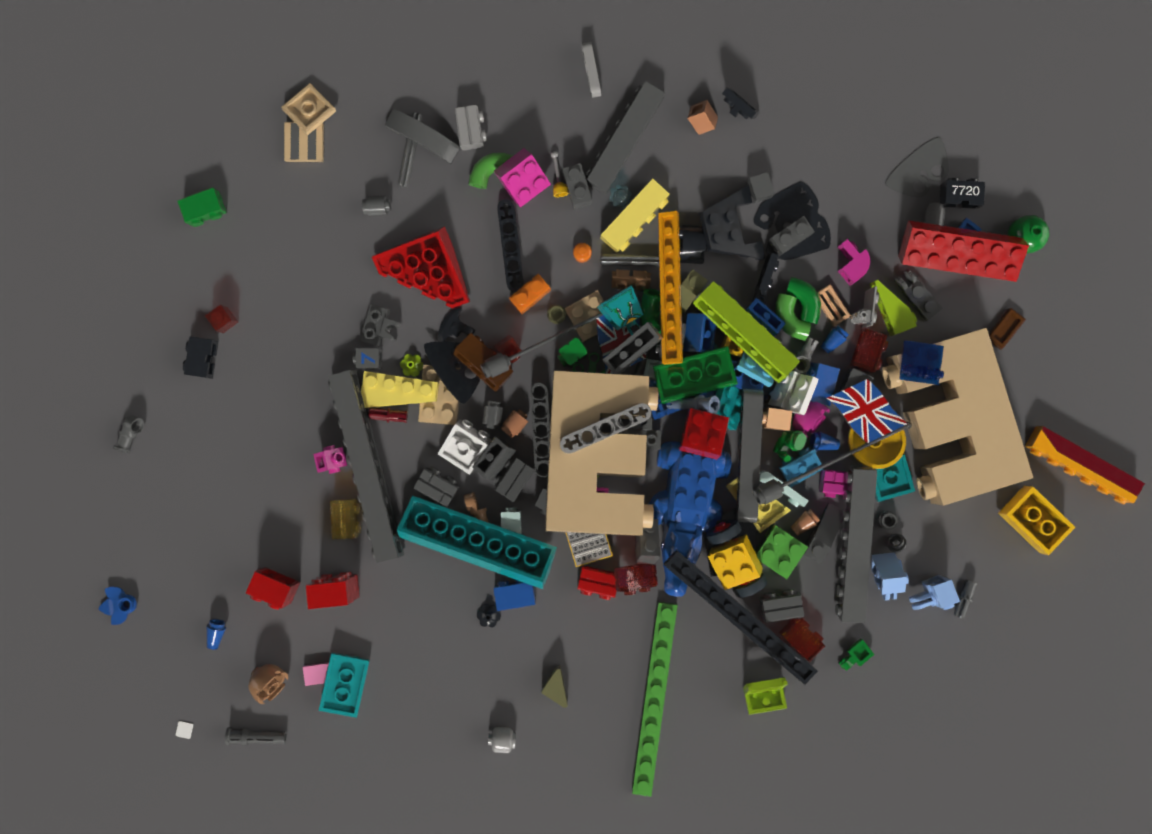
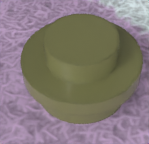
(556, 314)

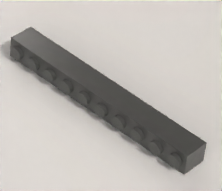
(365, 465)

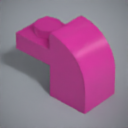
(858, 262)

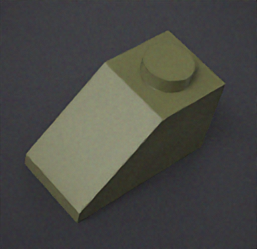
(691, 288)

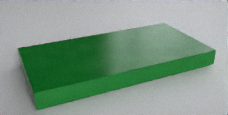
(695, 375)

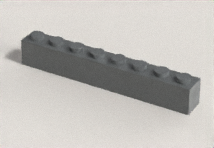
(856, 543)

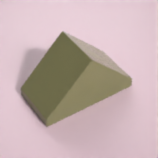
(555, 688)

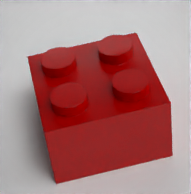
(704, 433)
(272, 588)

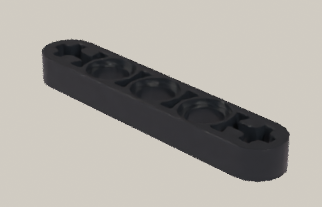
(506, 237)

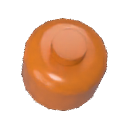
(582, 252)

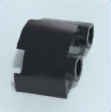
(692, 244)

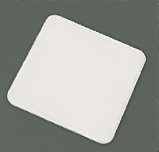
(184, 730)

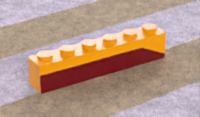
(1084, 465)

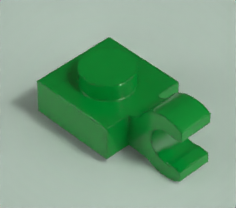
(858, 654)

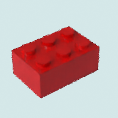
(332, 591)

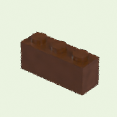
(473, 353)

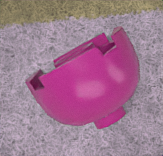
(812, 419)

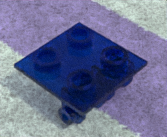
(921, 363)

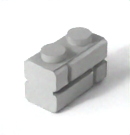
(469, 127)

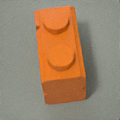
(530, 294)

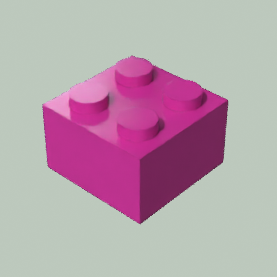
(522, 177)

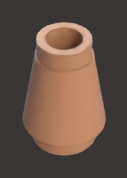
(805, 522)

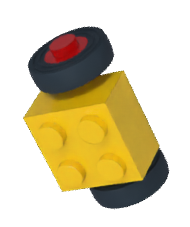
(735, 560)

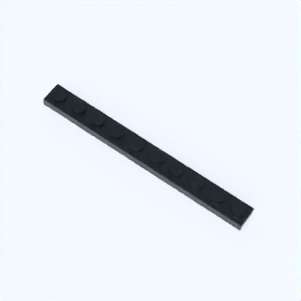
(740, 617)

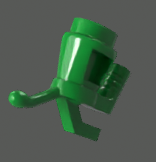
(790, 439)

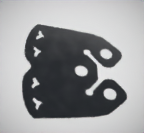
(793, 206)

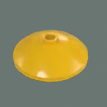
(882, 453)

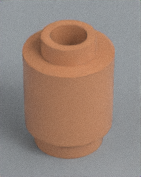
(515, 423)

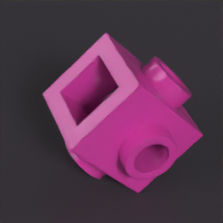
(330, 459)

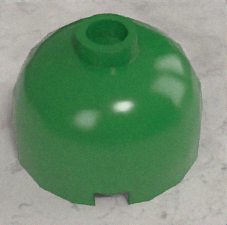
(1032, 230)

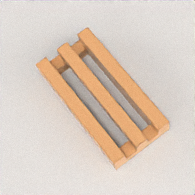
(846, 314)

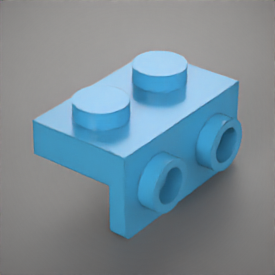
(804, 462)

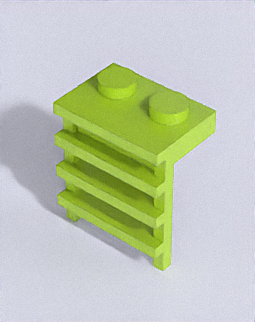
(765, 696)

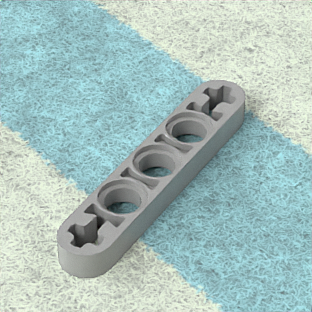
(612, 421)

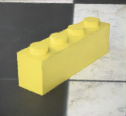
(635, 216)

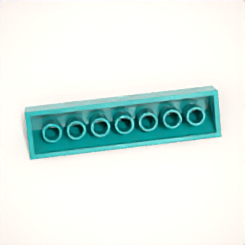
(477, 542)

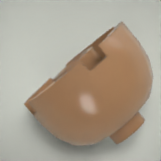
(266, 682)

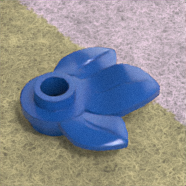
(116, 605)

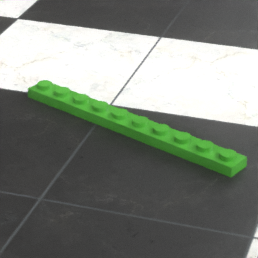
(654, 699)

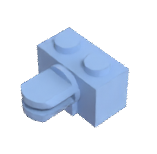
(889, 575)
(938, 592)

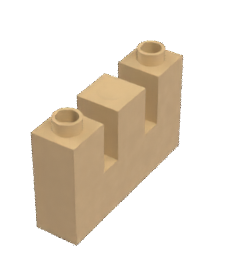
(973, 412)
(572, 478)

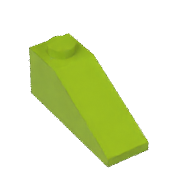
(894, 312)

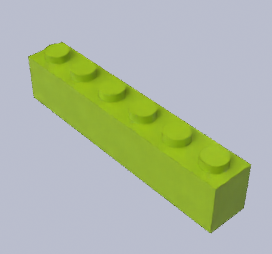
(746, 332)

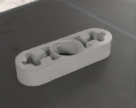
(591, 69)

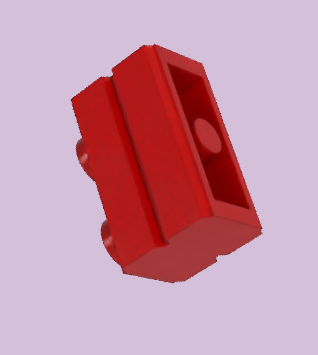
(598, 582)

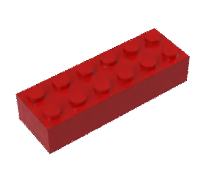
(963, 251)

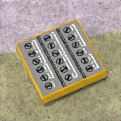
(588, 547)

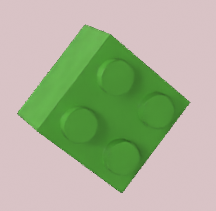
(780, 551)

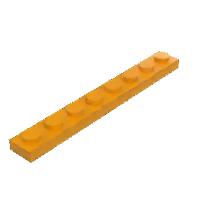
(670, 288)

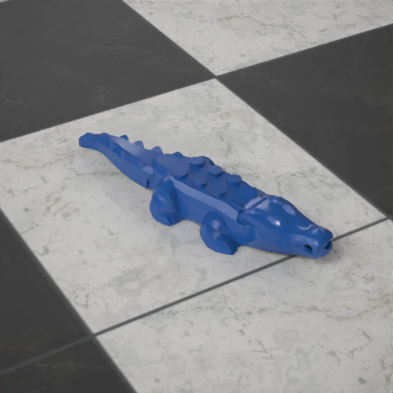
(687, 503)

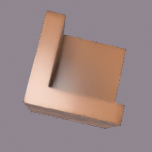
(702, 117)

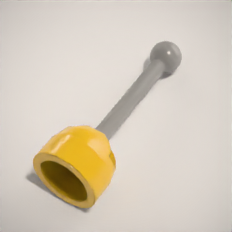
(559, 188)

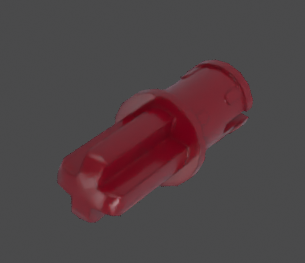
(388, 415)

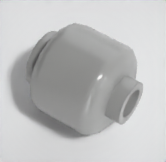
(502, 739)

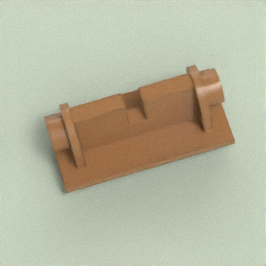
(639, 280)

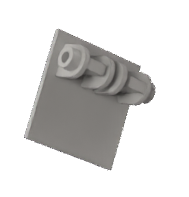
(867, 315)

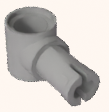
(805, 354)

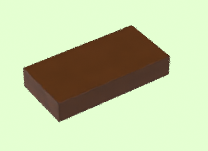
(1006, 328)

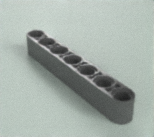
(749, 454)

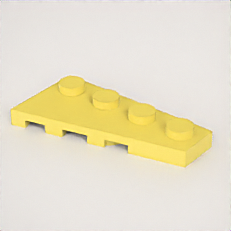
(392, 390)

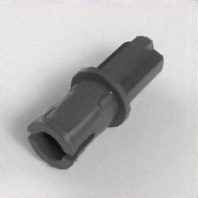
(965, 599)

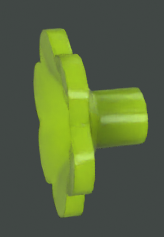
(416, 367)

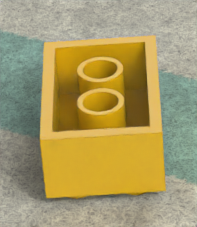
(1036, 520)

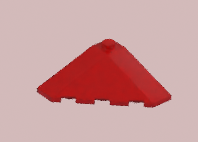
(427, 265)

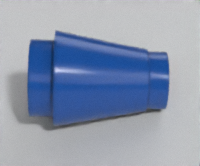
(834, 339)
(824, 442)
(215, 632)

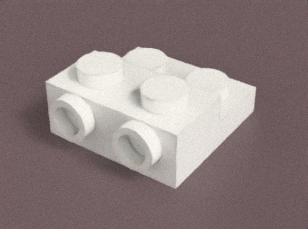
(793, 393)
(464, 445)

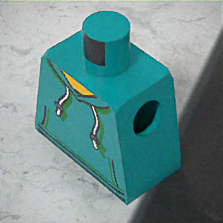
(622, 310)

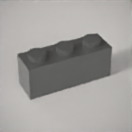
(633, 348)

